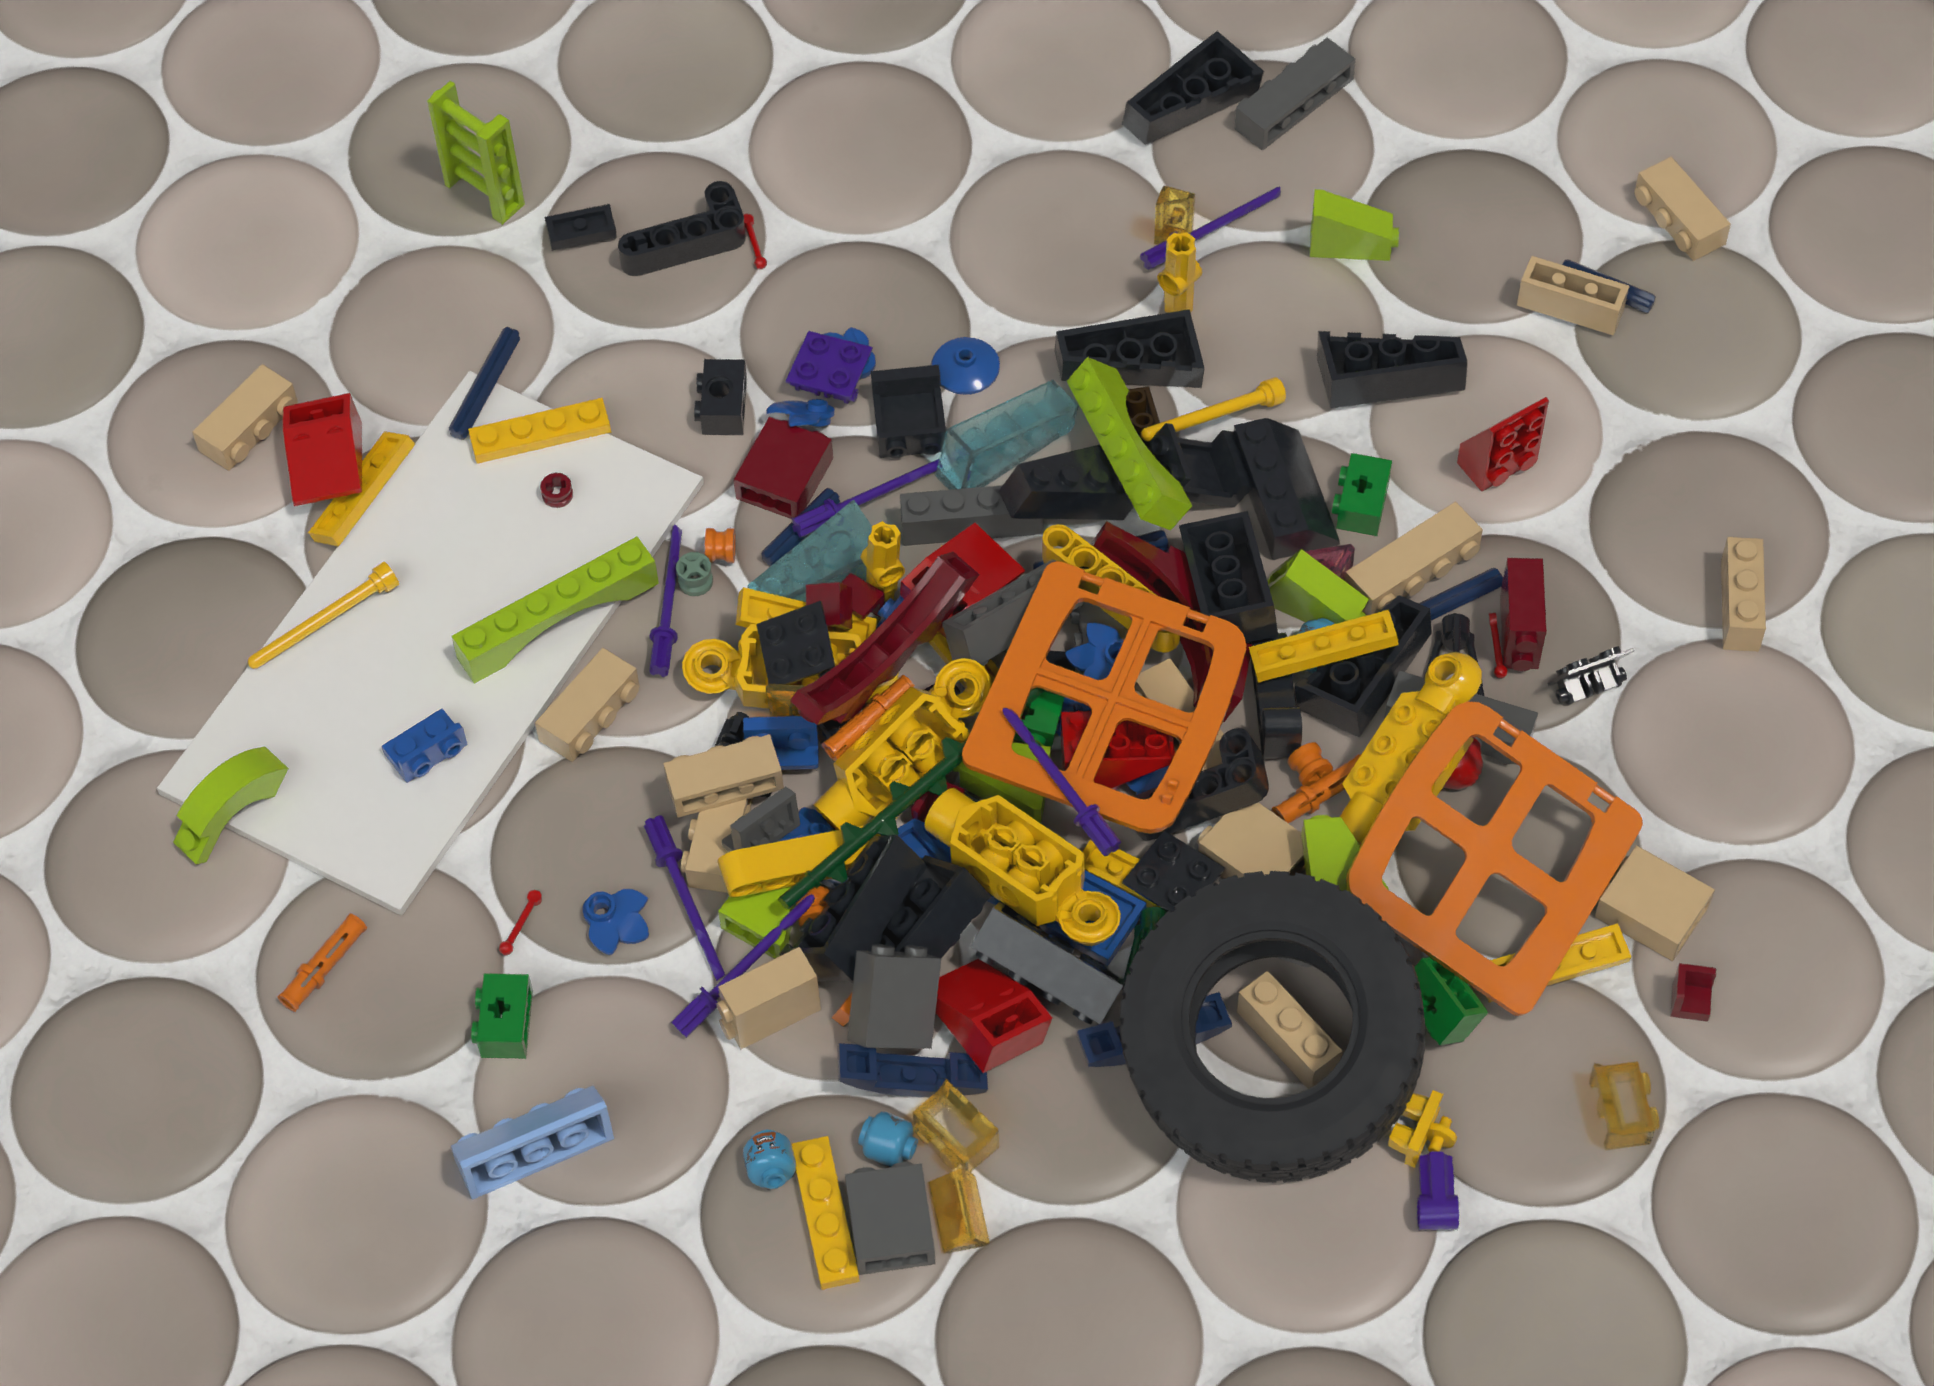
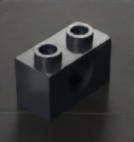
(726, 380)

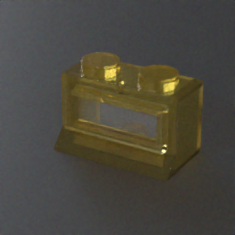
(1624, 1104)
(955, 1128)

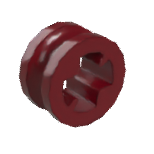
(547, 487)

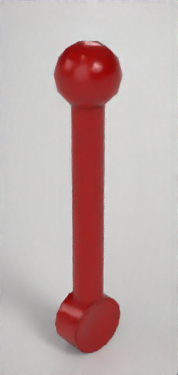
(760, 261)
(1500, 670)
(534, 899)

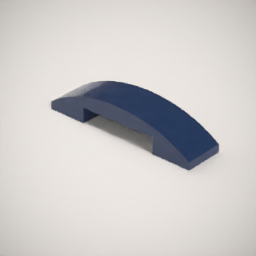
(1103, 1042)
(907, 1074)

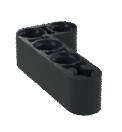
(686, 238)
(1277, 712)
(1223, 788)

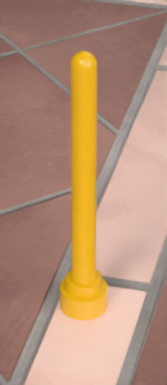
(1268, 393)
(380, 580)

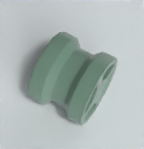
(693, 565)

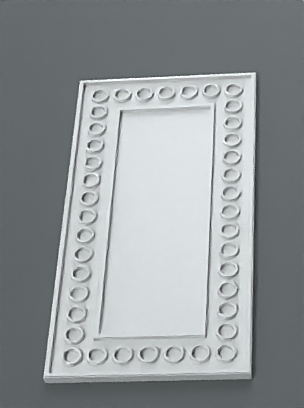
(462, 549)

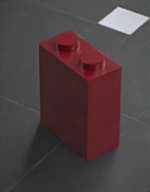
(783, 468)
(1523, 613)

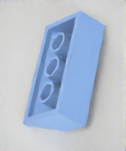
(532, 1141)

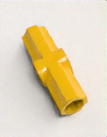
(1179, 272)
(882, 559)

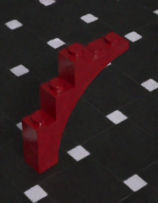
(1170, 578)
(881, 656)

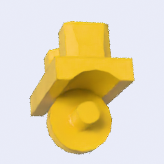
(1412, 1141)

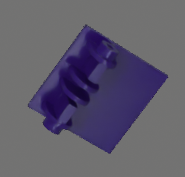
(829, 366)

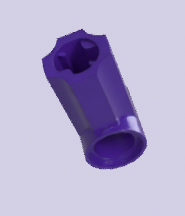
(1436, 1202)

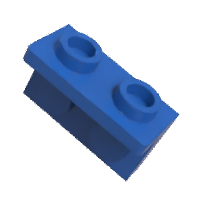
(793, 739)
(425, 745)

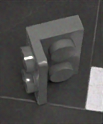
(765, 823)

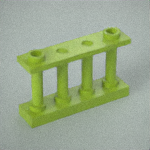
(491, 141)

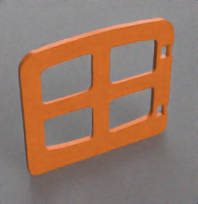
(1110, 699)
(1490, 852)

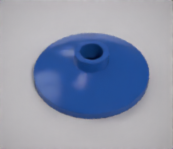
(969, 375)

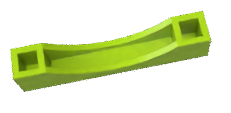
(1148, 484)
(500, 636)

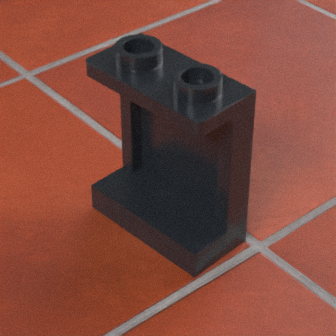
(908, 411)
(1206, 470)

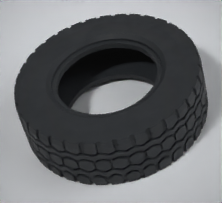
(1254, 921)

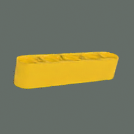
(1081, 553)
(778, 863)

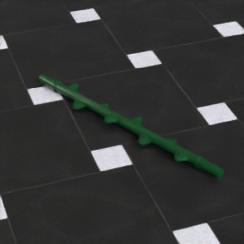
(884, 822)

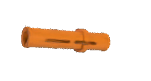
(861, 722)
(1310, 797)
(295, 994)

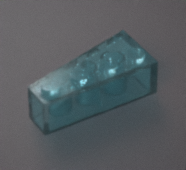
(1004, 436)
(821, 557)

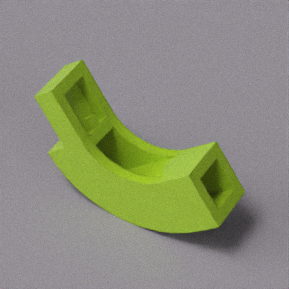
(223, 793)

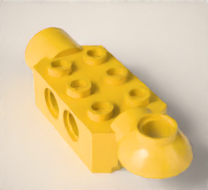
(746, 668)
(1403, 735)
(903, 744)
(1022, 864)

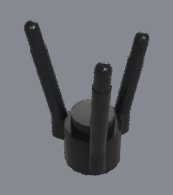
(1455, 636)

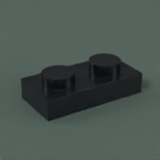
(580, 227)

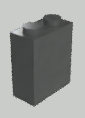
(894, 998)
(890, 1218)

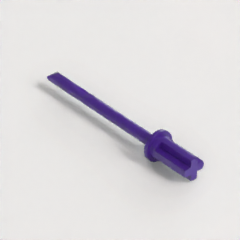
(1157, 254)
(813, 519)
(664, 636)
(1088, 816)
(668, 856)
(706, 1002)

